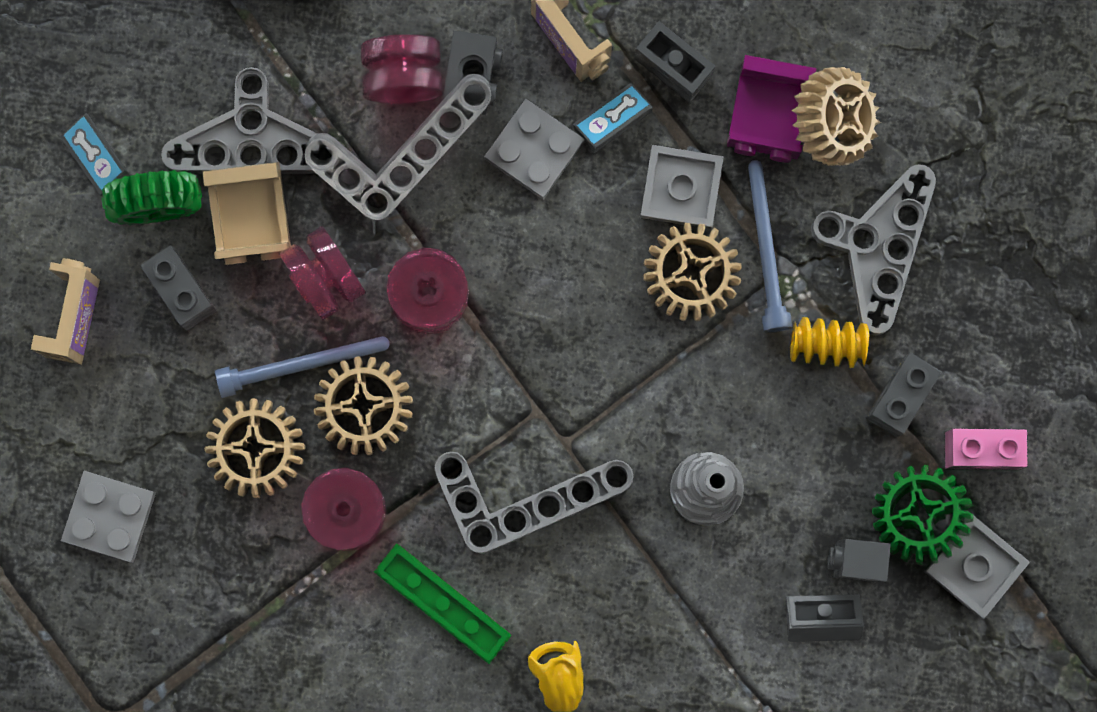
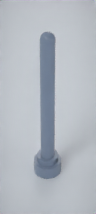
(776, 316)
(232, 380)

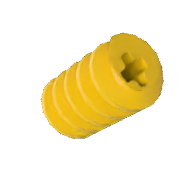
(830, 341)

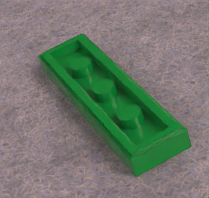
(442, 603)

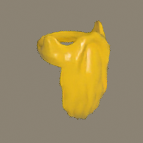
(559, 677)

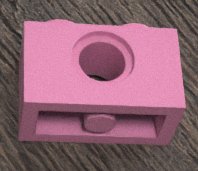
(985, 449)

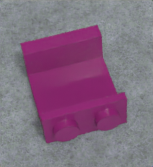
(763, 109)

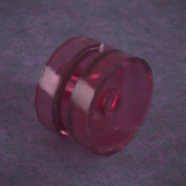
(401, 69)
(428, 269)
(322, 273)
(324, 499)

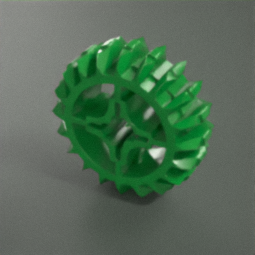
(151, 197)
(939, 510)

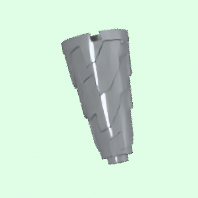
(696, 497)

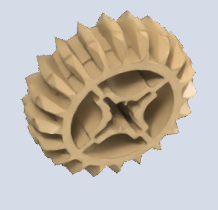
(825, 116)
(685, 256)
(360, 373)
(254, 430)

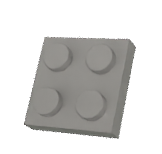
(534, 149)
(681, 186)
(108, 516)
(979, 570)

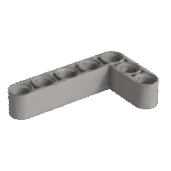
(406, 155)
(528, 507)

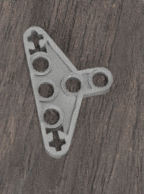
(233, 138)
(884, 226)

